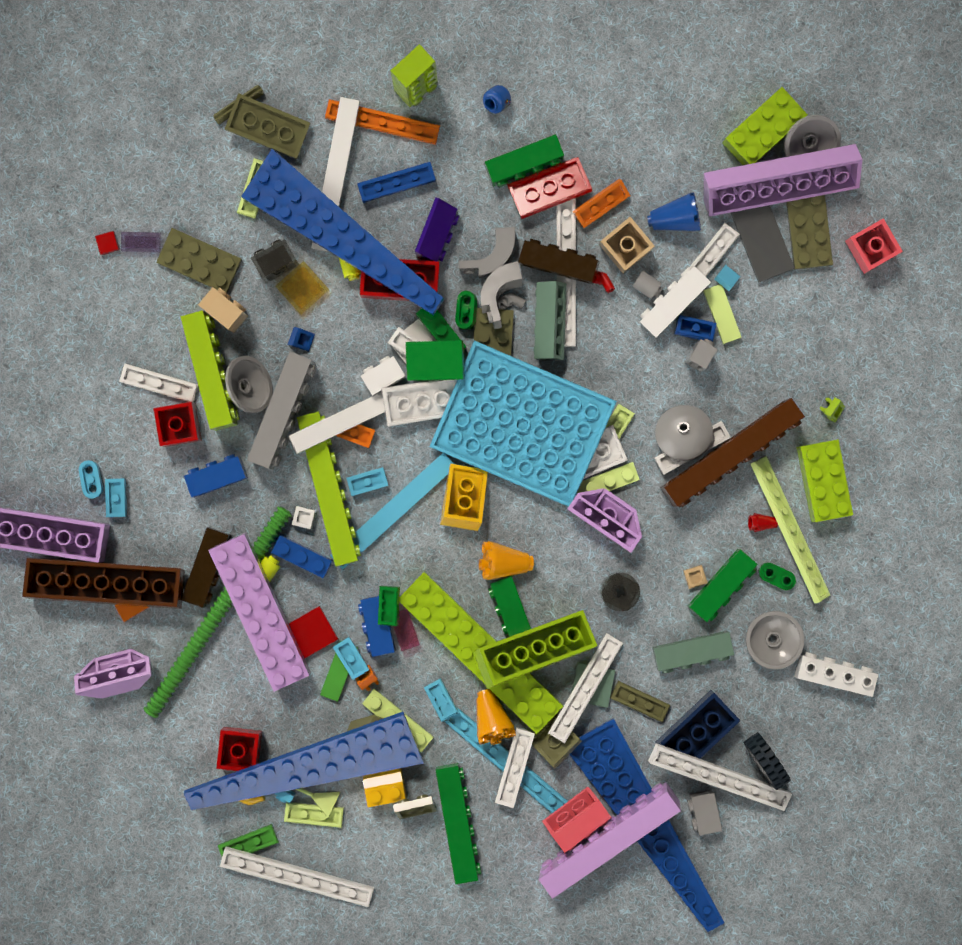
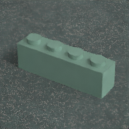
(550, 320)
(693, 651)

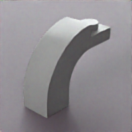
(500, 256)
(496, 284)

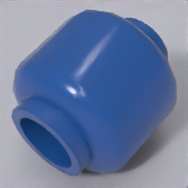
(496, 99)

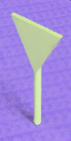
(324, 800)

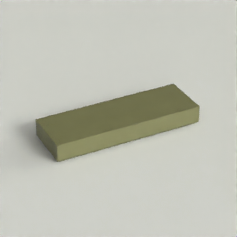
(640, 701)

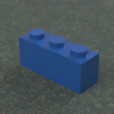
(215, 475)
(302, 556)
(379, 636)

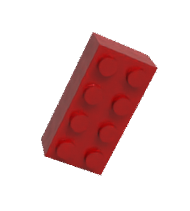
(425, 270)

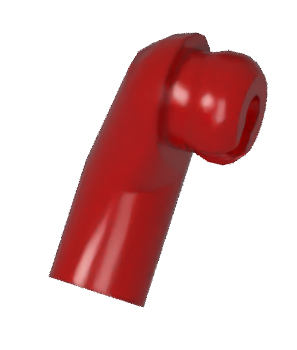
(603, 279)

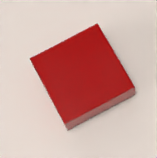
(107, 243)

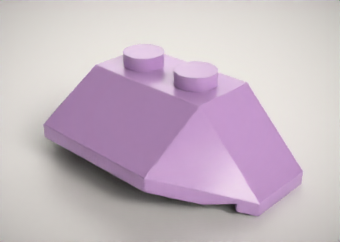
(608, 516)
(113, 674)

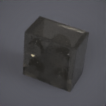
(274, 260)

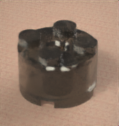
(630, 587)

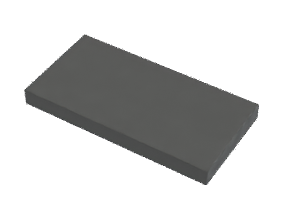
(763, 242)

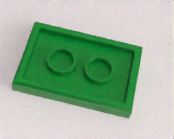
(435, 360)

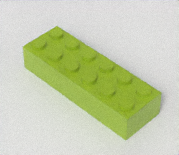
(209, 370)
(535, 649)

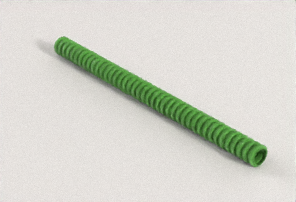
(210, 622)

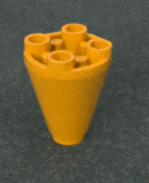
(503, 561)
(492, 719)

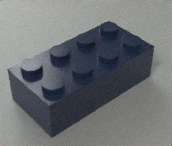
(700, 727)

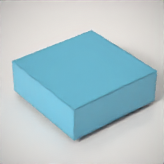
(727, 277)

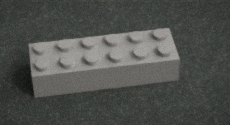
(281, 411)

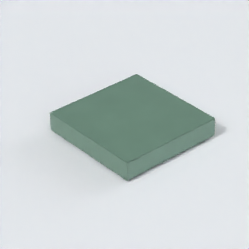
(602, 694)

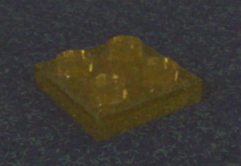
(302, 288)

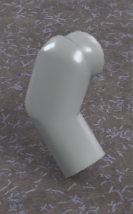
(510, 299)

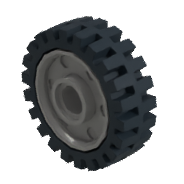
(767, 761)

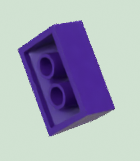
(437, 231)

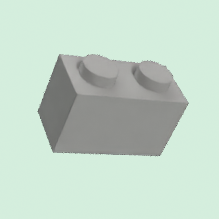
(701, 354)
(705, 812)

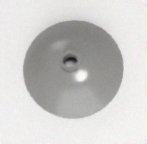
(822, 133)
(248, 384)
(688, 443)
(788, 640)

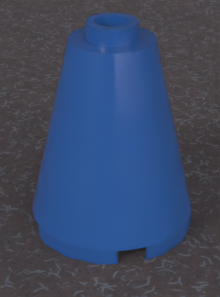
(676, 215)

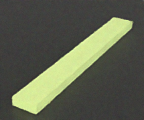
(790, 529)

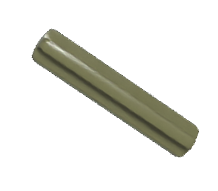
(224, 113)

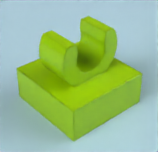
(834, 409)

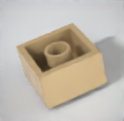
(626, 245)
(219, 306)

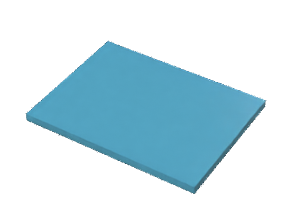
(523, 424)

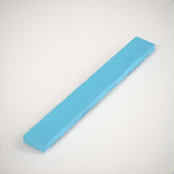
(401, 503)
(498, 755)

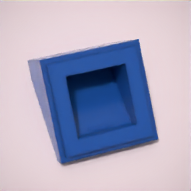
(301, 339)

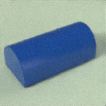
(695, 328)

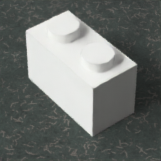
(383, 375)

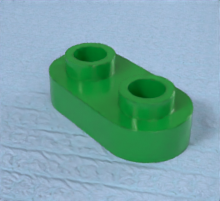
(466, 310)
(777, 576)

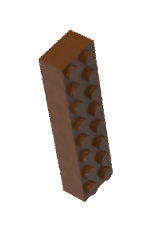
(732, 452)
(103, 583)

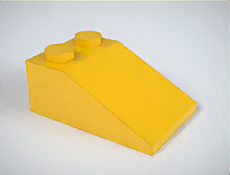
(464, 497)
(384, 787)

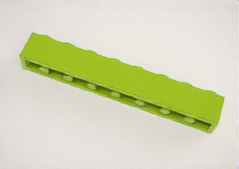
(330, 497)

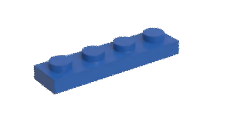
(396, 182)

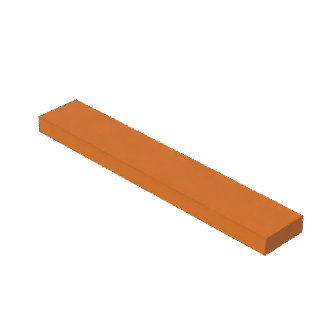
(389, 123)

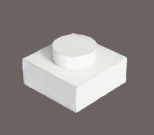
(303, 517)

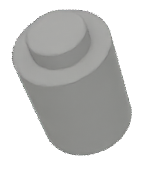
(648, 285)

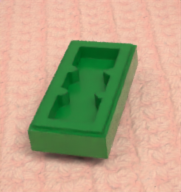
(388, 605)

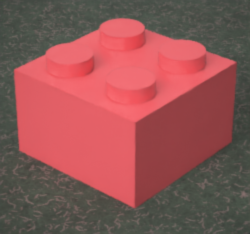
(873, 246)

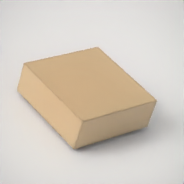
(695, 576)

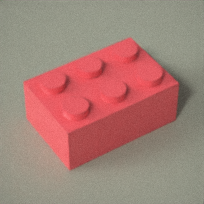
(576, 819)

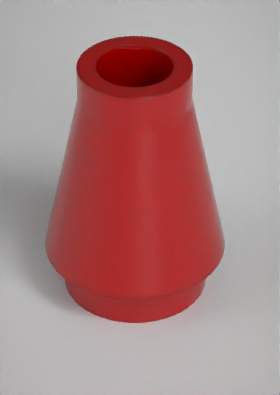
(761, 522)

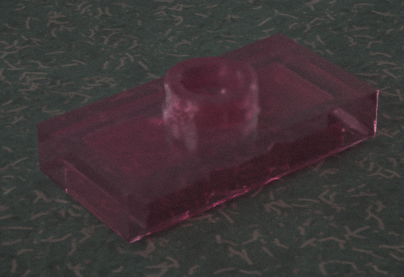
(405, 631)

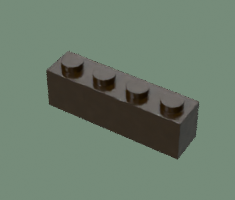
(559, 262)
(204, 572)

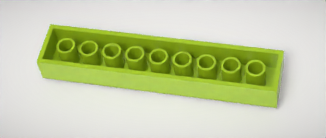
(463, 636)

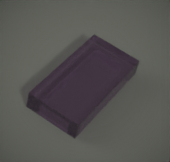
(140, 242)

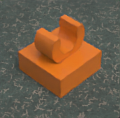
(366, 679)

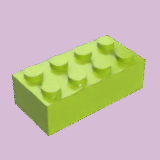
(414, 76)
(764, 128)
(824, 481)

